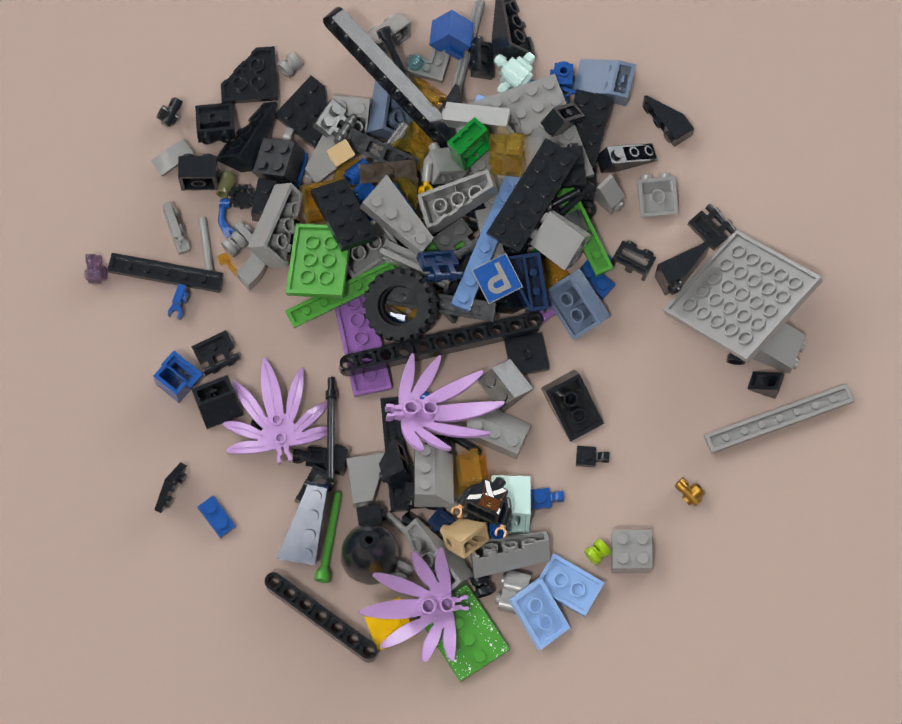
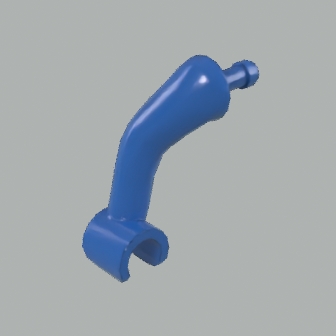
(225, 227)

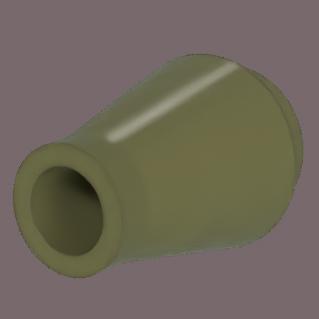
(226, 182)

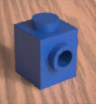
(563, 73)

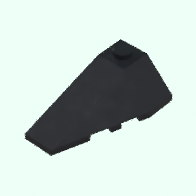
(508, 31)

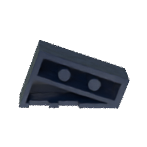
(530, 273)

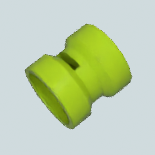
(597, 552)

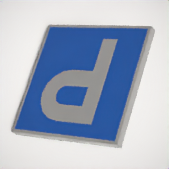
(497, 278)

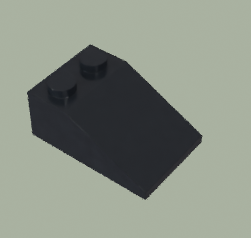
(677, 270)
(572, 405)

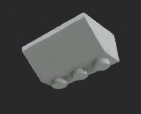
(400, 27)
(366, 255)
(506, 432)
(433, 478)

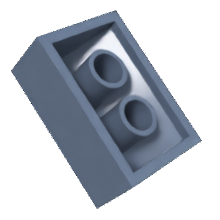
(385, 114)
(576, 304)

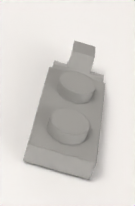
(175, 229)

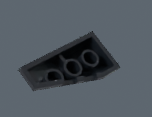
(243, 150)

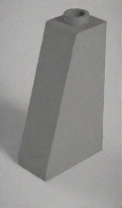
(495, 119)

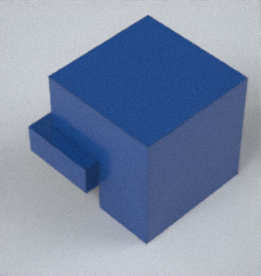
(451, 33)
(177, 376)

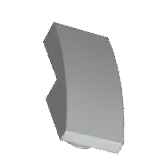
(169, 158)

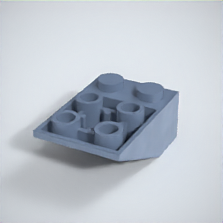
(606, 78)

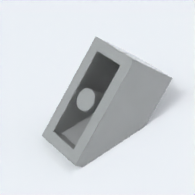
(610, 195)

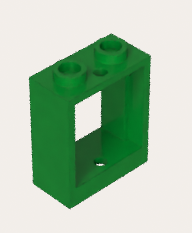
(470, 140)

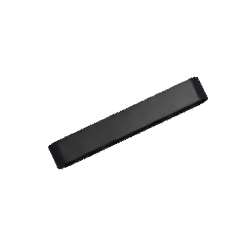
(316, 608)

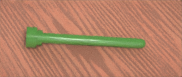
(323, 574)

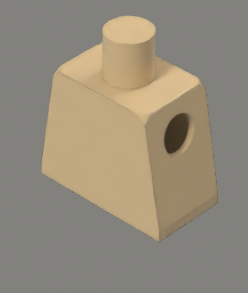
(464, 536)

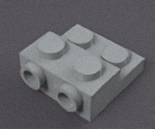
(657, 195)

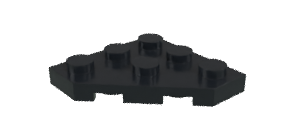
(252, 79)
(303, 110)

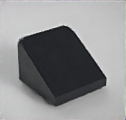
(409, 516)

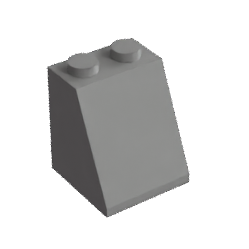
(559, 239)
(783, 349)

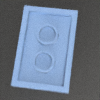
(571, 585)
(539, 613)

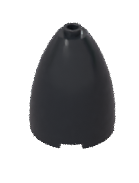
(367, 551)

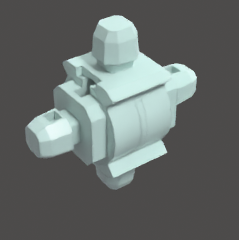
(515, 71)

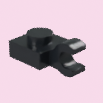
(312, 456)
(587, 456)

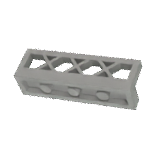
(405, 258)

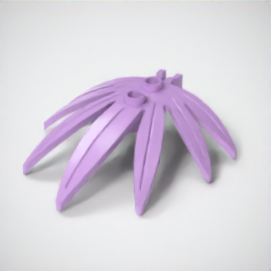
(424, 413)
(278, 428)
(431, 606)

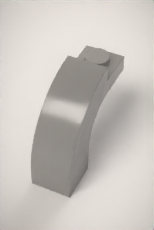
(254, 268)

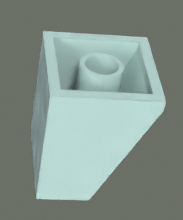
(520, 496)

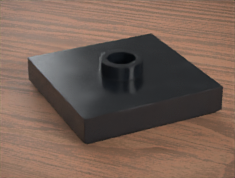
(527, 353)

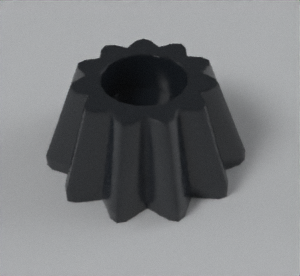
(241, 196)

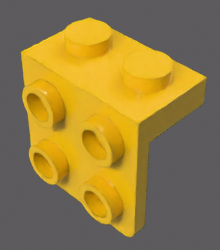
(382, 628)

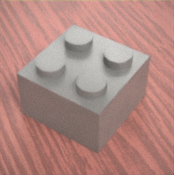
(631, 551)

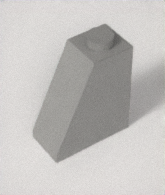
(320, 163)
(364, 478)

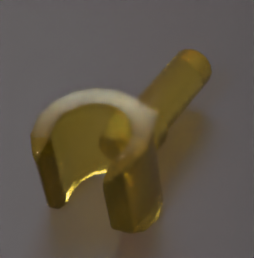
(224, 259)

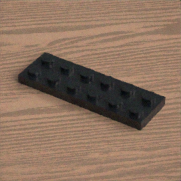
(532, 195)

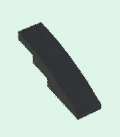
(376, 149)

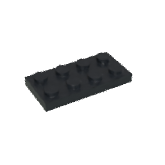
(592, 126)
(343, 215)

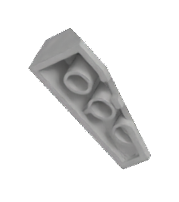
(426, 544)

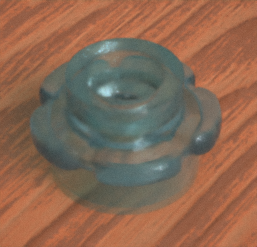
(415, 62)

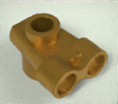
(691, 493)

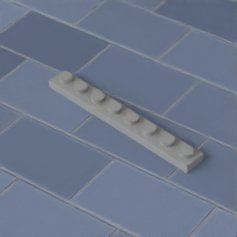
(778, 418)

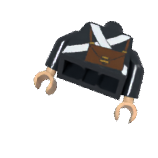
(487, 501)

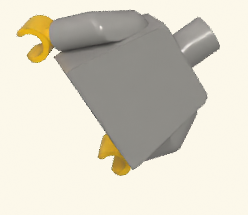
(439, 168)

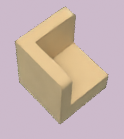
(340, 153)

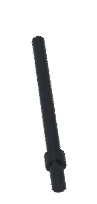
(331, 397)

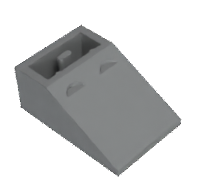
(358, 106)

